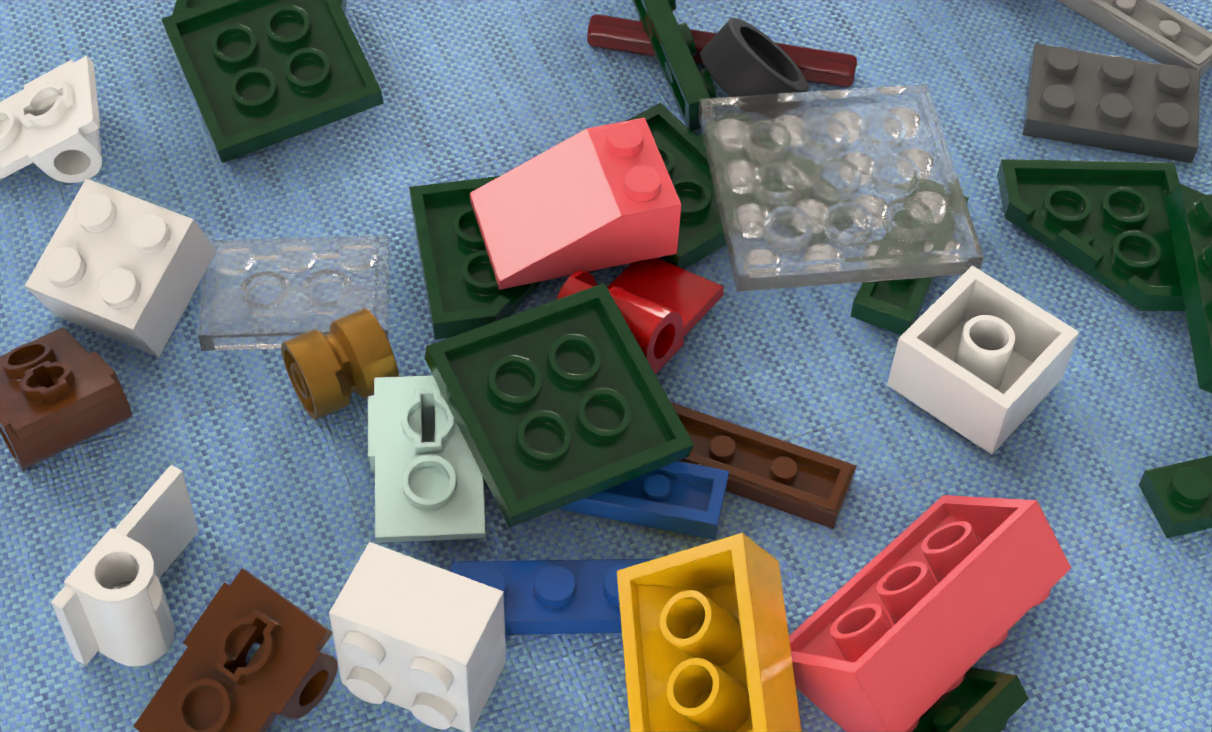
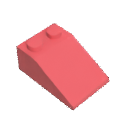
(580, 207)

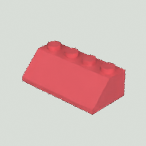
(925, 611)

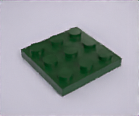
(270, 69)
(557, 403)

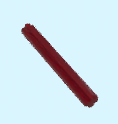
(630, 37)

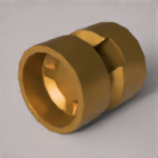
(338, 364)

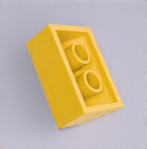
(708, 641)

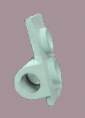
(421, 465)

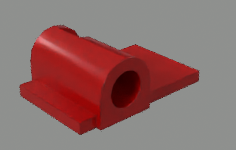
(656, 302)

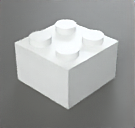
(122, 267)
(981, 359)
(419, 638)

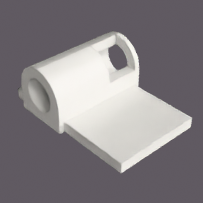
(53, 125)
(115, 592)

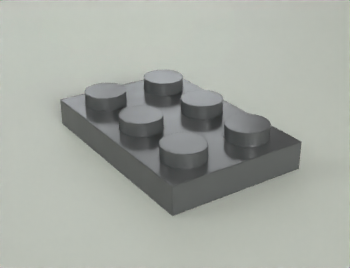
(1113, 103)

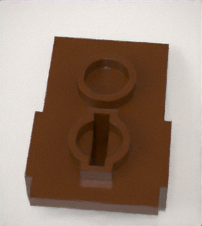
(56, 397)
(220, 691)

